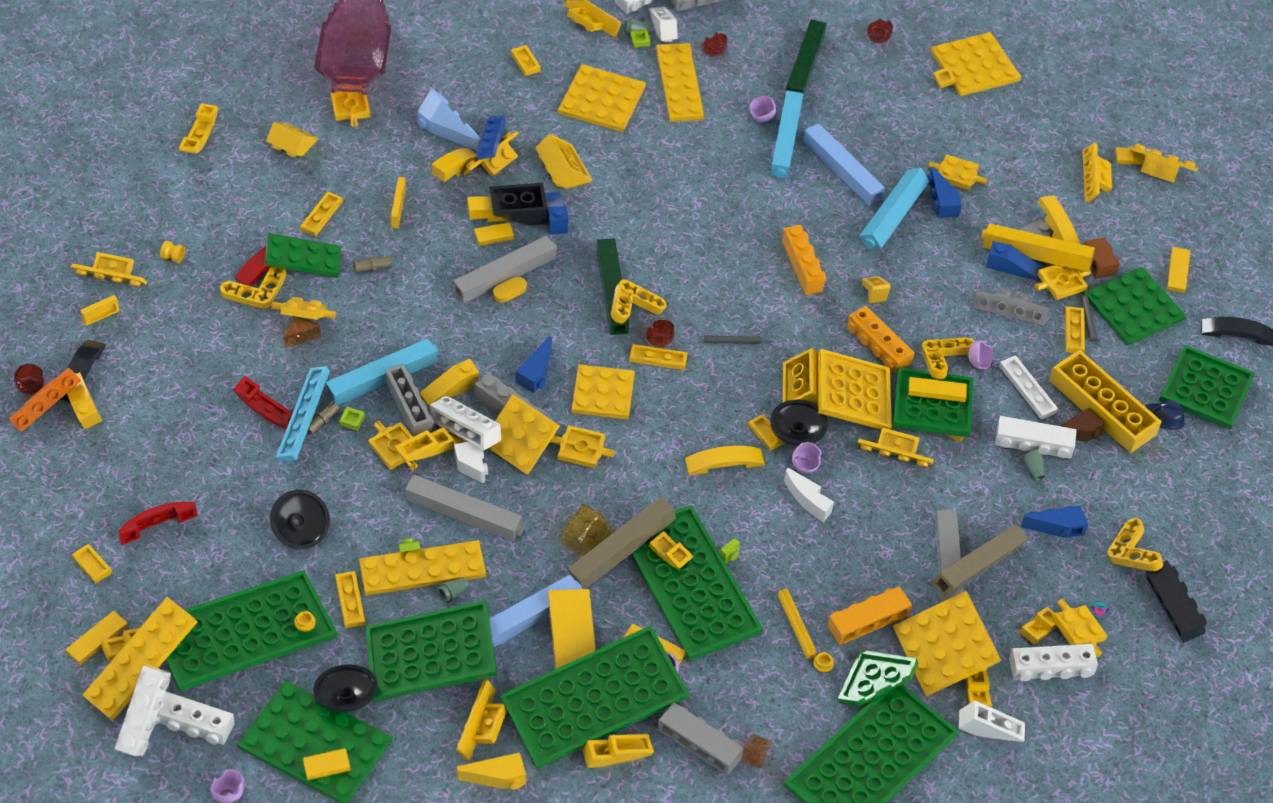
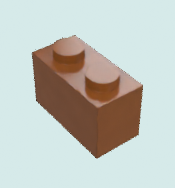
(1104, 260)

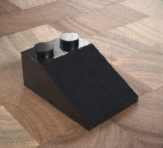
(520, 203)

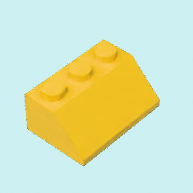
(562, 162)
(801, 377)

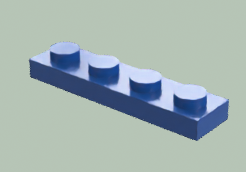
(491, 137)

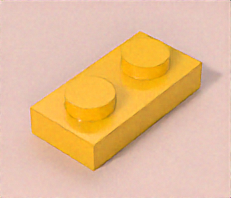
(525, 60)

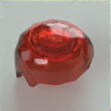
(880, 31)
(715, 46)
(660, 333)
(27, 376)

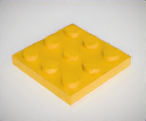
(603, 392)
(523, 434)

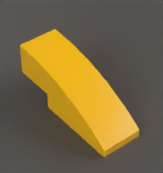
(452, 163)
(481, 208)
(617, 750)

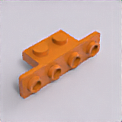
(44, 399)

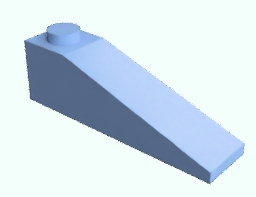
(442, 121)

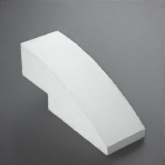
(808, 495)

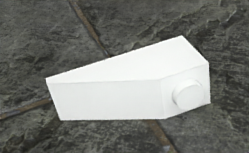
(664, 24)
(990, 723)

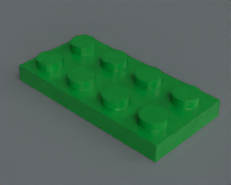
(303, 255)

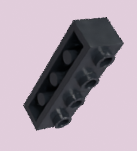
(1176, 602)

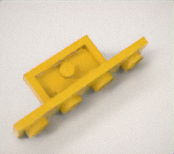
(592, 17)
(503, 157)
(1162, 166)
(1096, 173)
(112, 267)
(896, 444)
(483, 721)

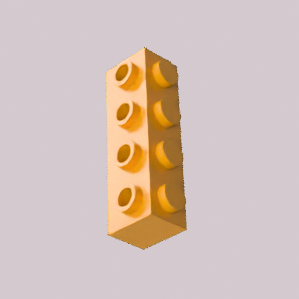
(803, 259)
(880, 339)
(869, 615)

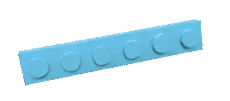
(302, 414)

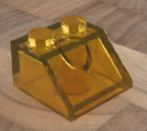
(585, 530)

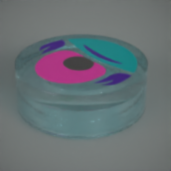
(1099, 610)

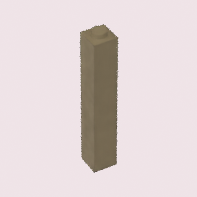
(622, 542)
(979, 560)

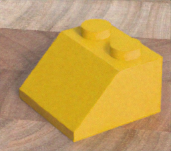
(290, 138)

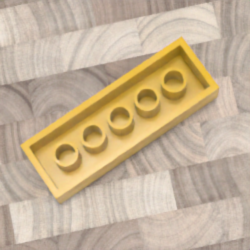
(1093, 388)

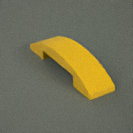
(201, 129)
(724, 457)

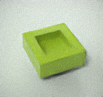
(640, 38)
(352, 418)
(408, 545)
(730, 550)

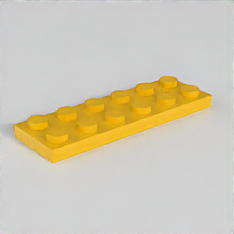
(679, 82)
(422, 567)
(147, 647)

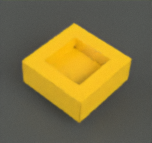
(944, 77)

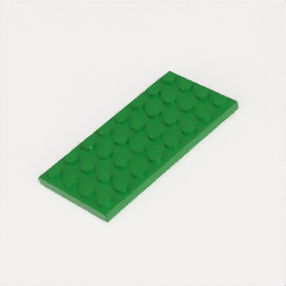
(702, 596)
(248, 630)
(594, 696)
(874, 752)

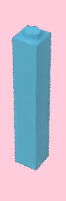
(786, 134)
(894, 208)
(373, 374)

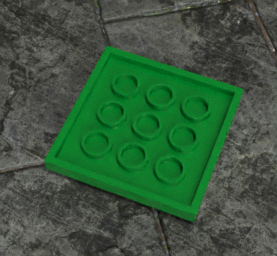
(1134, 306)
(1207, 386)
(930, 413)

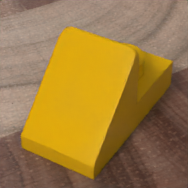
(877, 289)

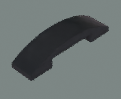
(1237, 327)
(84, 359)

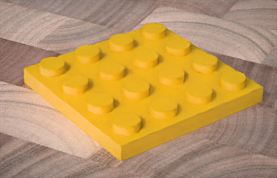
(976, 63)
(601, 98)
(854, 390)
(947, 643)

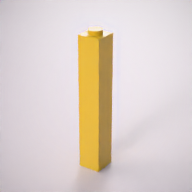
(1041, 247)

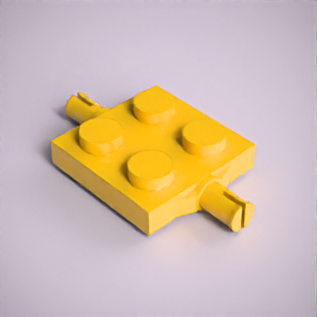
(350, 106)
(959, 172)
(1062, 281)
(304, 309)
(386, 440)
(581, 446)
(1079, 626)

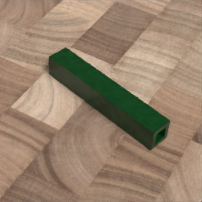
(807, 56)
(610, 278)

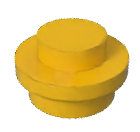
(304, 621)
(823, 662)

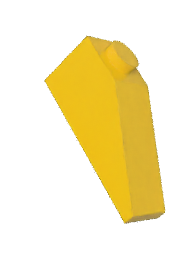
(452, 382)
(84, 404)
(498, 772)

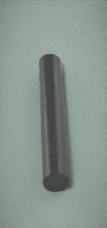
(1089, 318)
(732, 339)

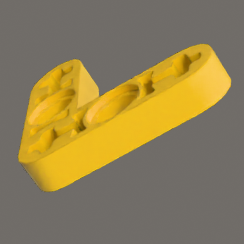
(256, 294)
(629, 294)
(937, 350)
(1148, 559)

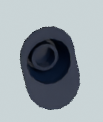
(1169, 413)

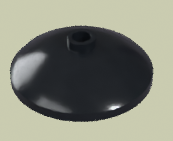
(800, 416)
(310, 513)
(345, 688)

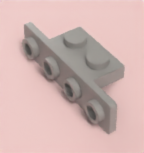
(1011, 305)

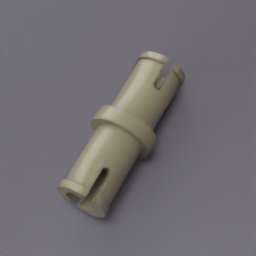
(372, 264)
(322, 417)

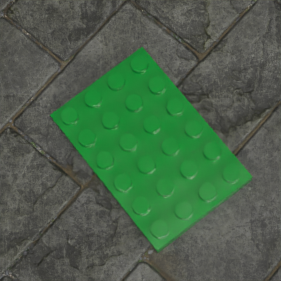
(431, 650)
(299, 727)

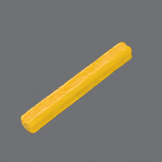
(797, 624)

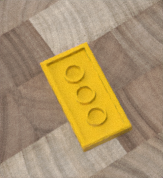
(571, 625)

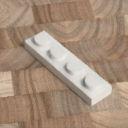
(1028, 387)

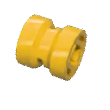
(173, 252)

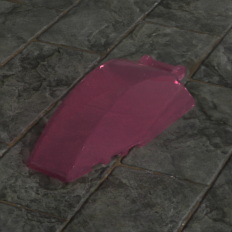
(354, 45)

